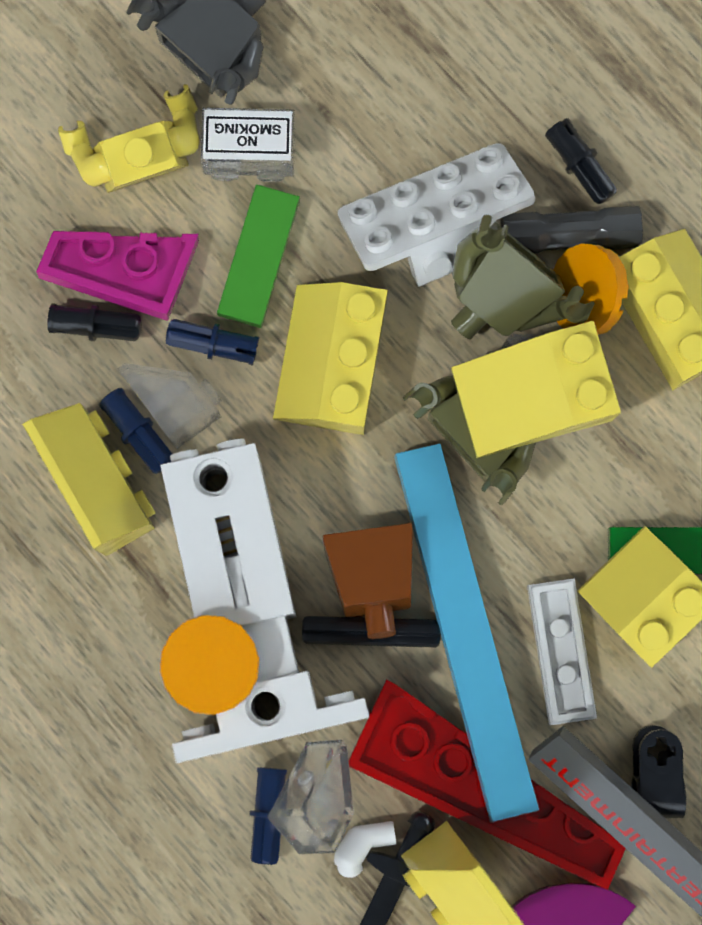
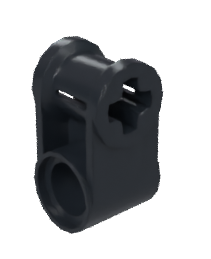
(661, 779)

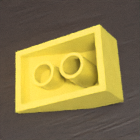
(536, 390)
(455, 882)

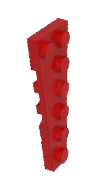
(434, 763)

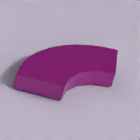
(573, 906)

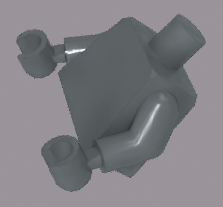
(209, 37)

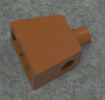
(372, 574)

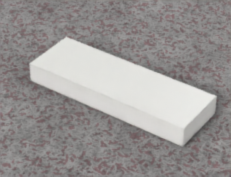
(561, 652)

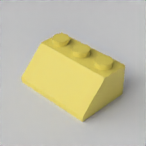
(667, 303)
(331, 356)
(91, 477)

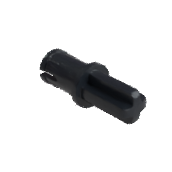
(581, 161)
(94, 323)

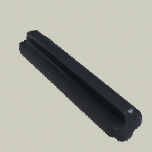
(354, 632)

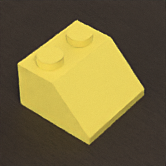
(646, 596)

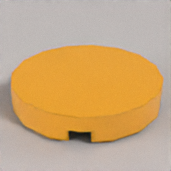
(602, 279)
(209, 664)

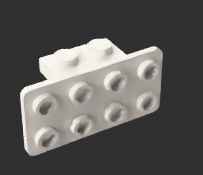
(435, 212)

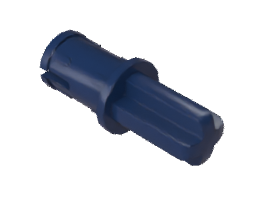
(212, 341)
(136, 429)
(265, 835)

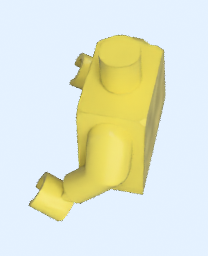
(138, 153)

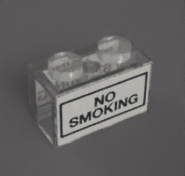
(248, 143)

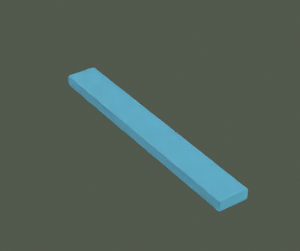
(466, 633)

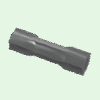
(558, 231)

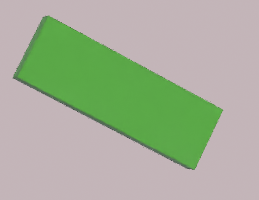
(258, 256)

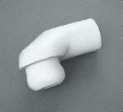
(358, 843)

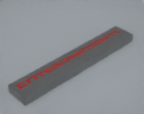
(622, 813)

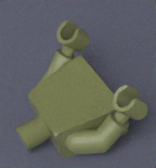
(508, 285)
(496, 470)

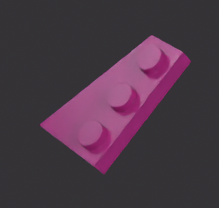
(125, 270)

